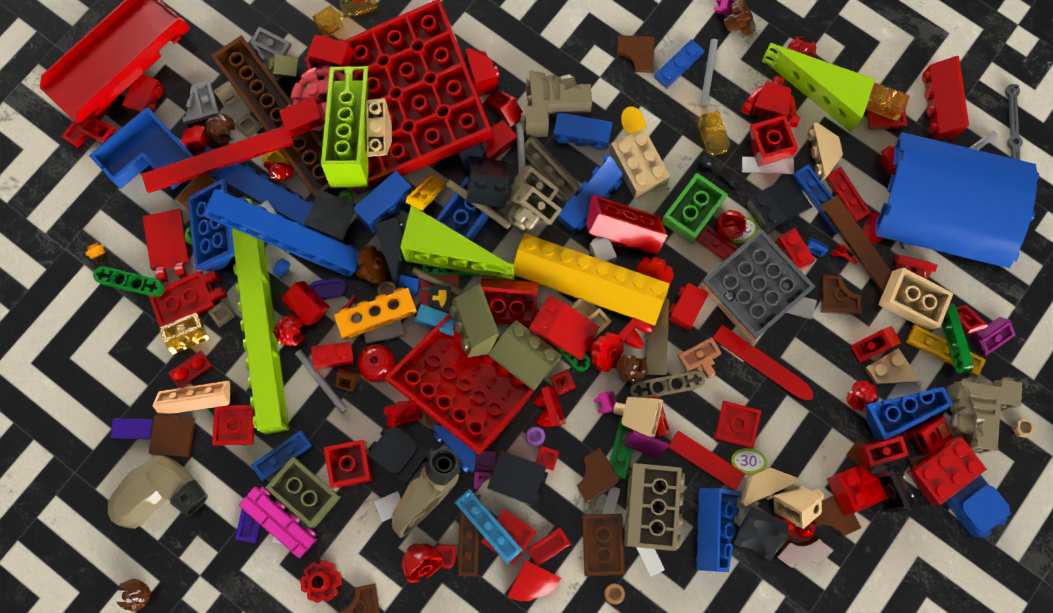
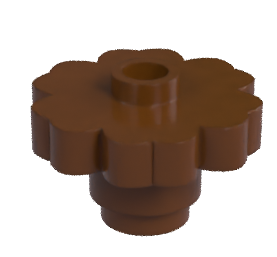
(740, 18)
(372, 265)

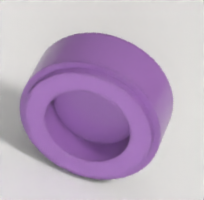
(535, 436)

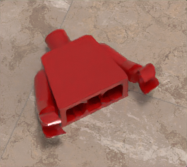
(772, 101)

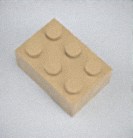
(639, 163)
(916, 299)

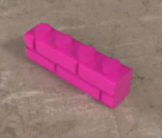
(278, 522)

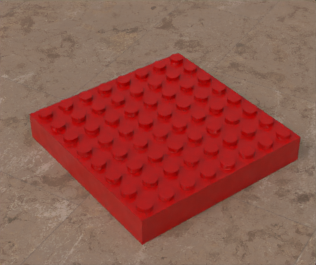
(426, 89)

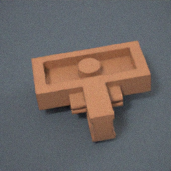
(701, 357)

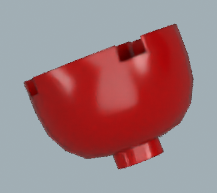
(374, 371)
(420, 560)

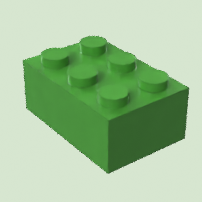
(694, 208)

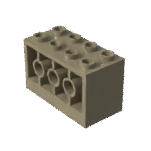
(640, 511)

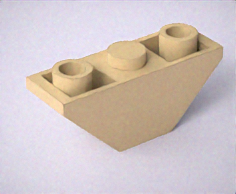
(378, 127)
(825, 149)
(766, 485)

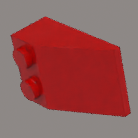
(564, 327)

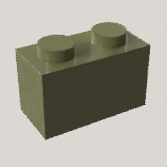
(283, 66)

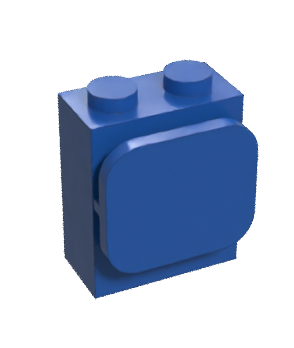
(979, 507)

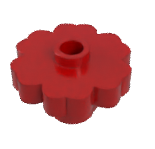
(656, 269)
(606, 351)
(310, 581)

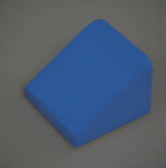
(817, 247)
(409, 282)

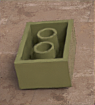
(303, 492)

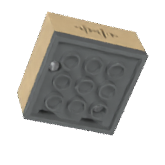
(756, 285)

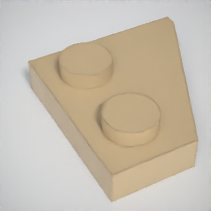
(891, 369)

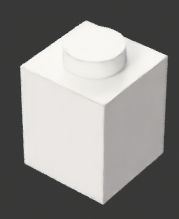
(602, 249)

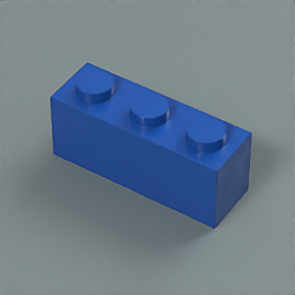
(582, 131)

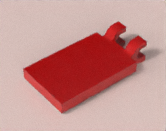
(166, 243)
(187, 297)

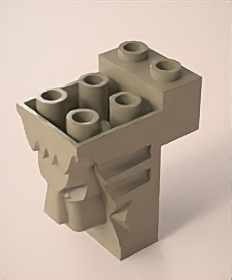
(552, 95)
(530, 201)
(978, 410)

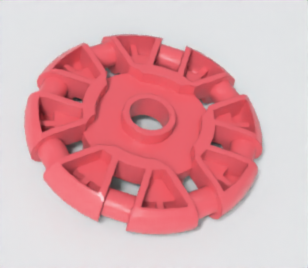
(316, 87)

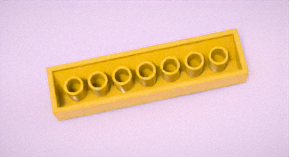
(590, 279)

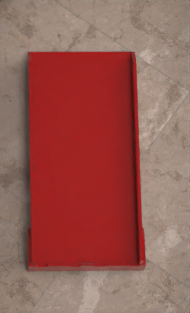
(111, 57)

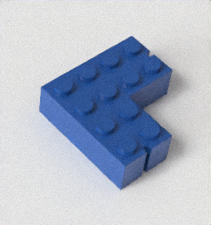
(138, 145)

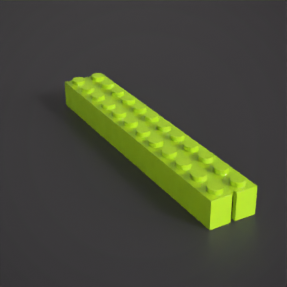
(259, 340)

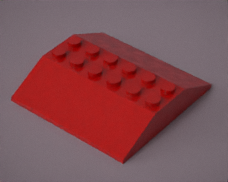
(463, 394)

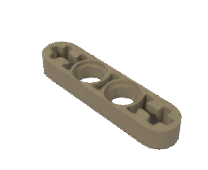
(666, 383)

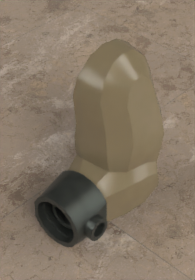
(150, 487)
(427, 490)

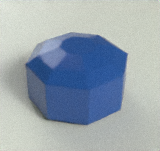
(281, 267)

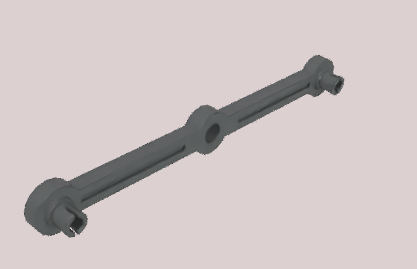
(1012, 92)

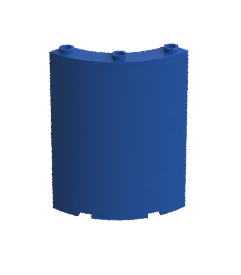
(958, 200)

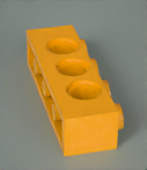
(345, 316)

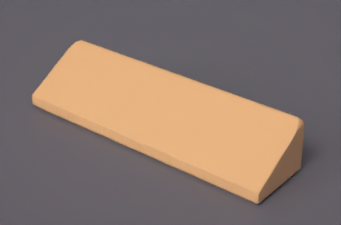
(192, 398)

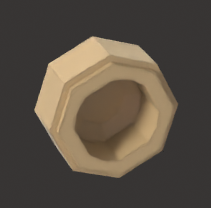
(1023, 427)

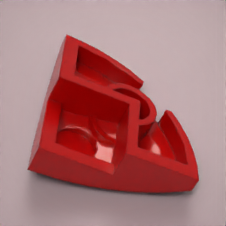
(532, 583)

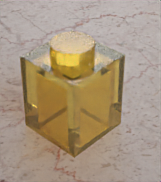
(328, 20)

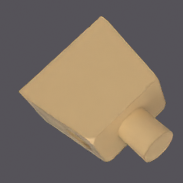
(640, 414)
(799, 505)

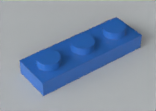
(679, 64)
(279, 456)

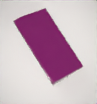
(994, 335)
(645, 444)

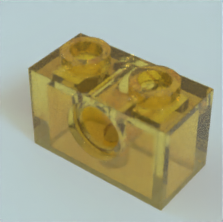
(887, 101)
(713, 133)
(184, 333)

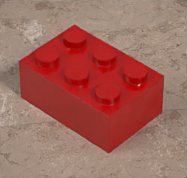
(946, 471)

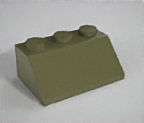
(474, 322)
(525, 355)

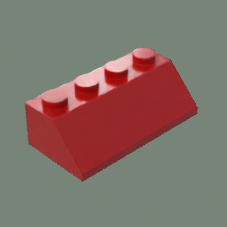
(945, 99)
(625, 225)

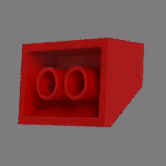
(511, 300)

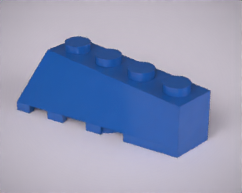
(601, 184)
(900, 413)
(716, 528)

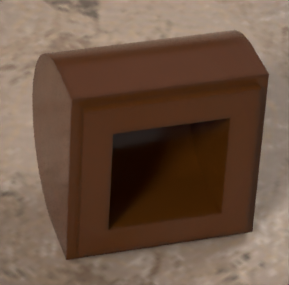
(346, 379)

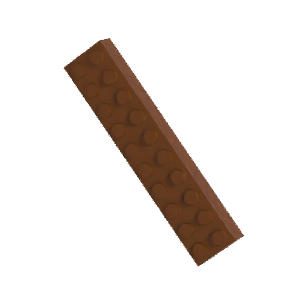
(265, 100)

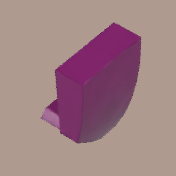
(484, 467)

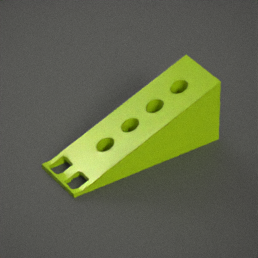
(831, 87)
(345, 131)
(439, 246)

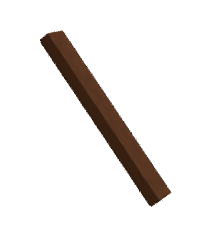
(857, 242)

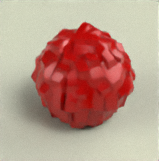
(803, 47)
(731, 224)
(288, 331)
(862, 394)

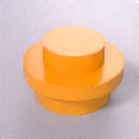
(95, 250)

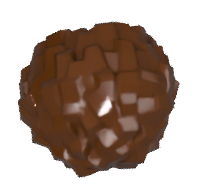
(219, 128)
(631, 369)
(135, 594)

